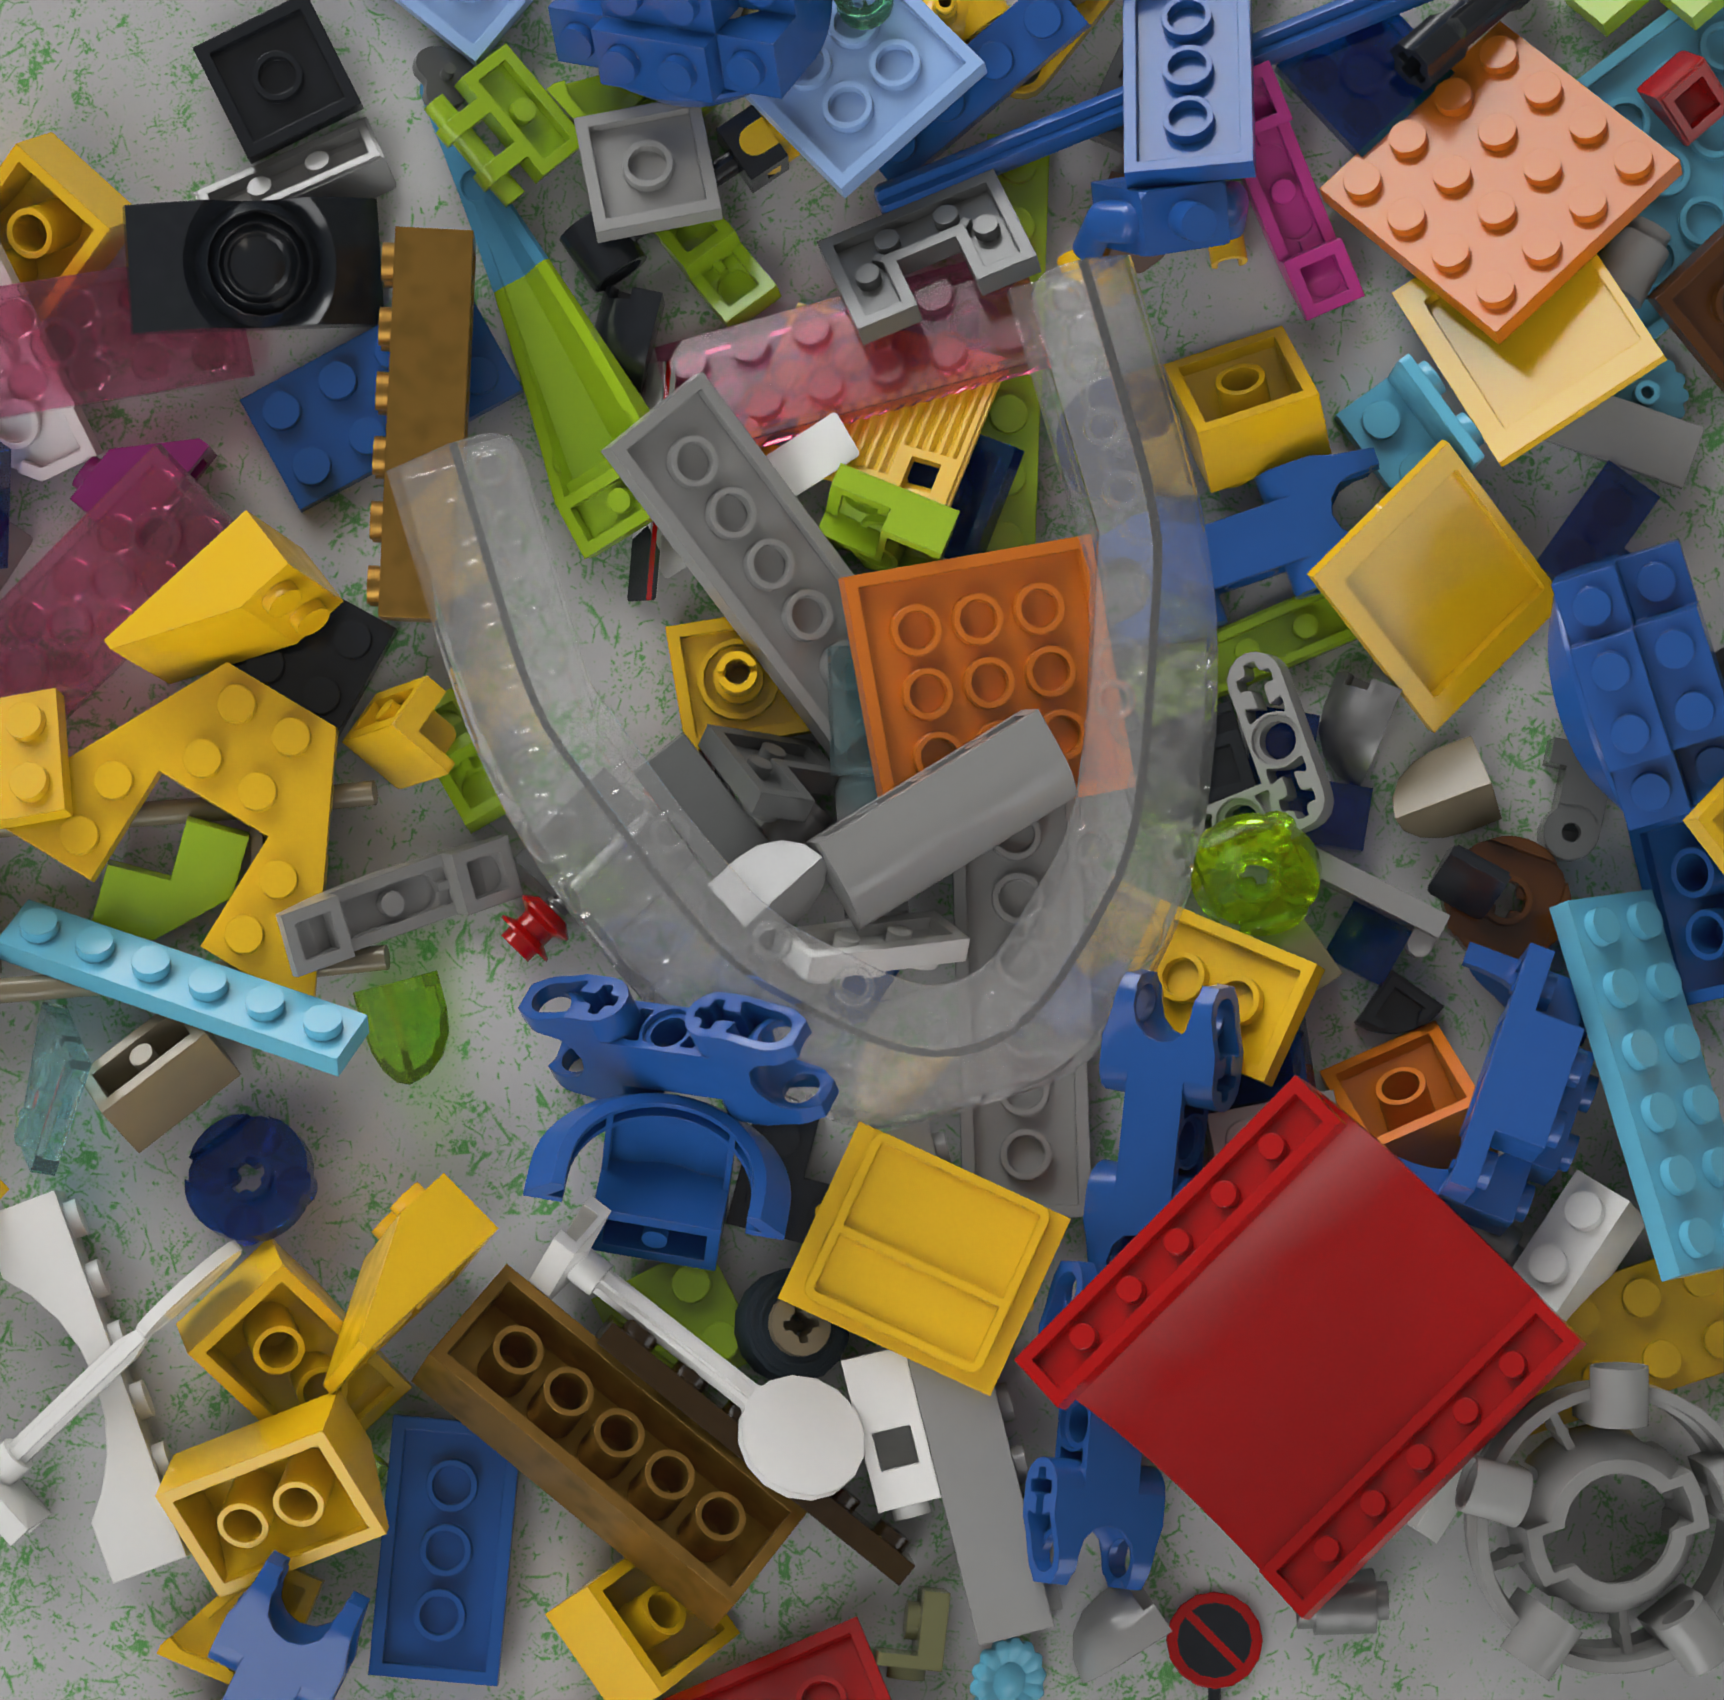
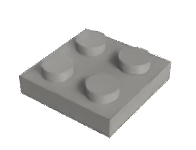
(647, 170)

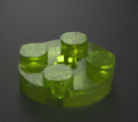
(1263, 841)

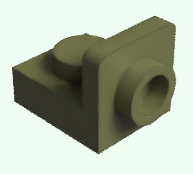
(926, 1625)

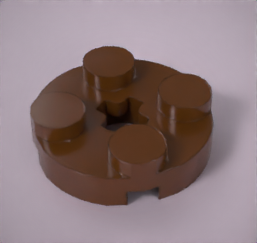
(1537, 884)

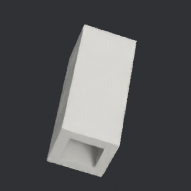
(894, 1433)

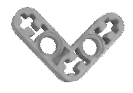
(1272, 792)

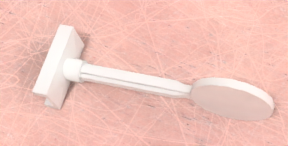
(791, 1430)
(18, 1505)

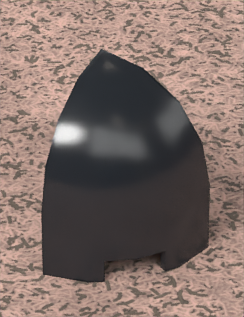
(630, 328)

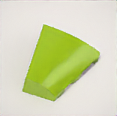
(885, 522)

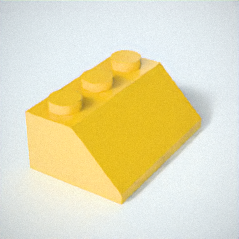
(279, 1484)

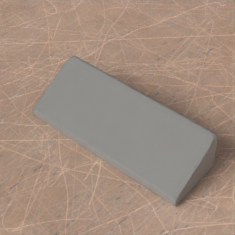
(333, 165)

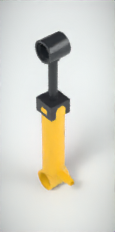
(750, 149)

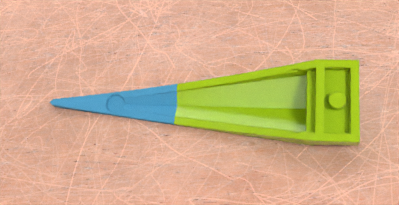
(566, 370)

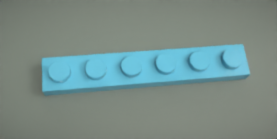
(183, 987)

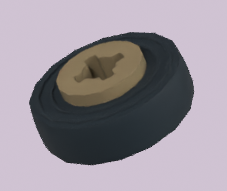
(769, 1337)

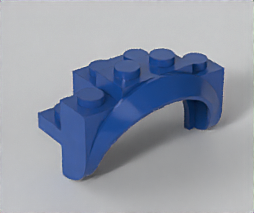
(691, 48)
(1639, 687)
(1523, 1095)

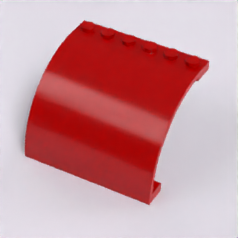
(1305, 1344)

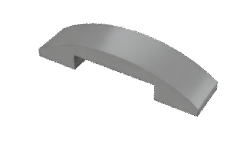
(397, 901)

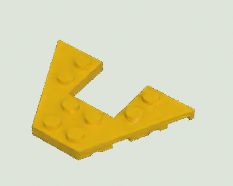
(243, 754)

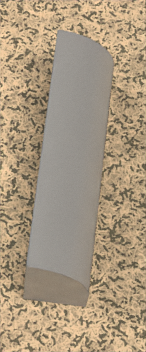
(945, 816)

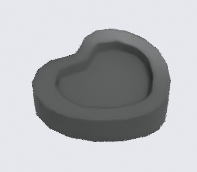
(439, 72)

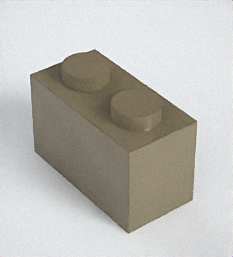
(158, 1078)

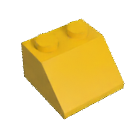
(1247, 408)
(634, 1634)

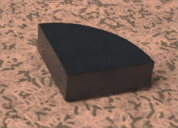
(1397, 1007)

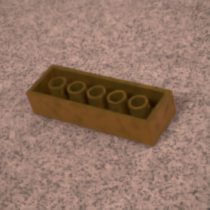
(422, 392)
(607, 1446)

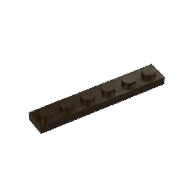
(684, 1388)

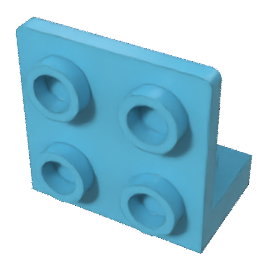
(1406, 420)

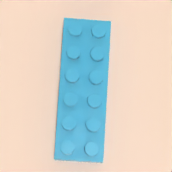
(1650, 1073)

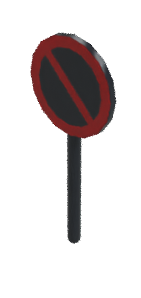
(1214, 1641)

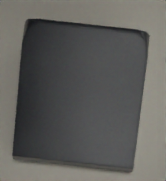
(1468, 882)

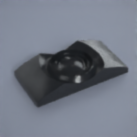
(252, 265)

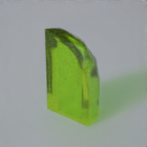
(406, 1025)

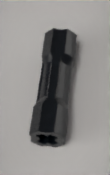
(1445, 38)

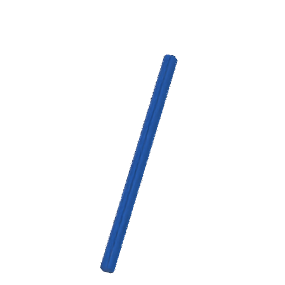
(1106, 110)

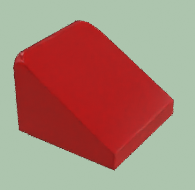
(1685, 96)

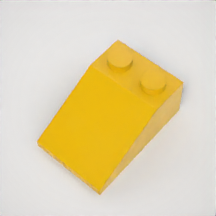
(56, 212)
(228, 604)
(418, 1255)
(273, 1336)

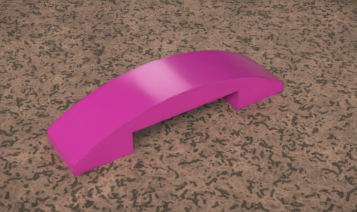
(1292, 210)

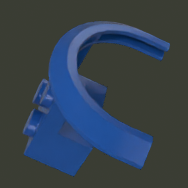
(665, 1175)

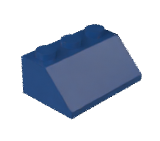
(1691, 903)

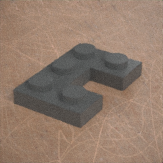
(876, 255)

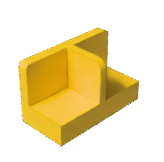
(404, 734)

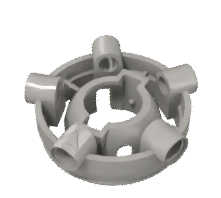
(1493, 1488)

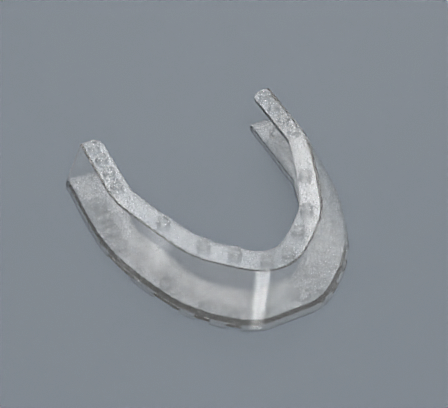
(677, 911)

